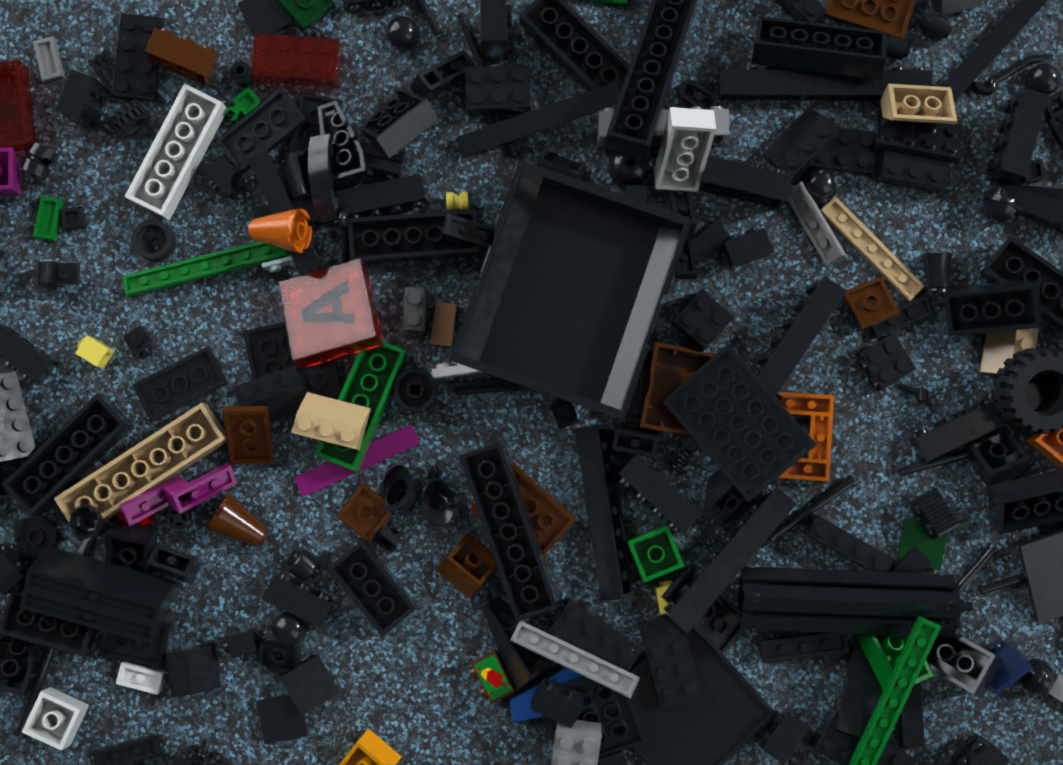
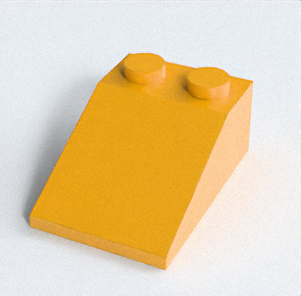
(371, 751)

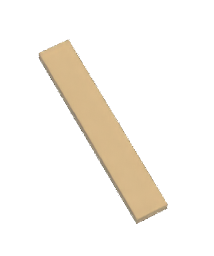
(871, 248)

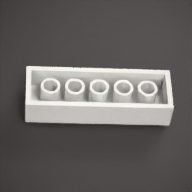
(176, 152)

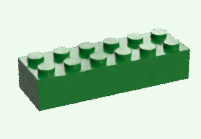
(368, 386)

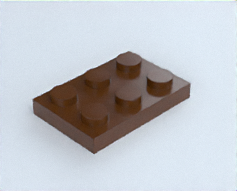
(249, 434)

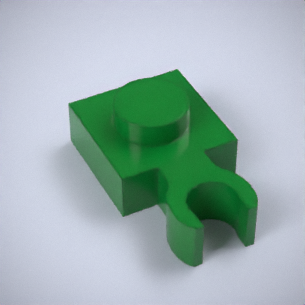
(245, 103)

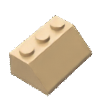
(918, 104)
(1002, 345)
(331, 421)

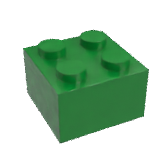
(655, 553)

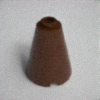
(236, 523)

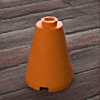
(283, 230)

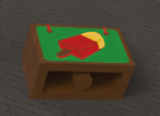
(492, 676)

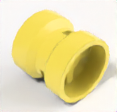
(457, 202)

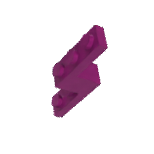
(178, 494)

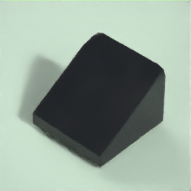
(564, 414)

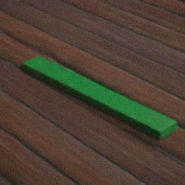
(201, 267)
(896, 692)

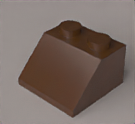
(468, 565)

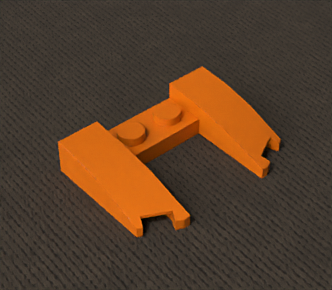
(820, 409)

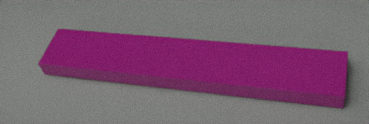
(377, 452)

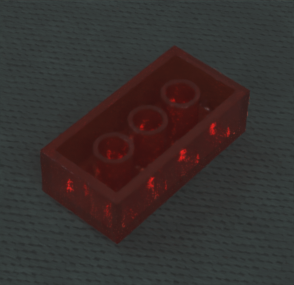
(297, 60)

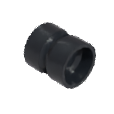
(39, 161)

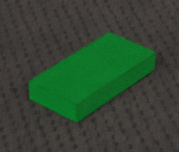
(48, 218)

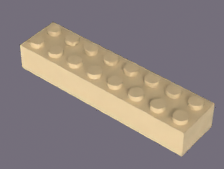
(147, 463)

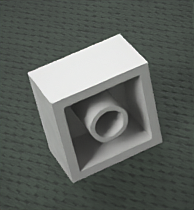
(55, 718)

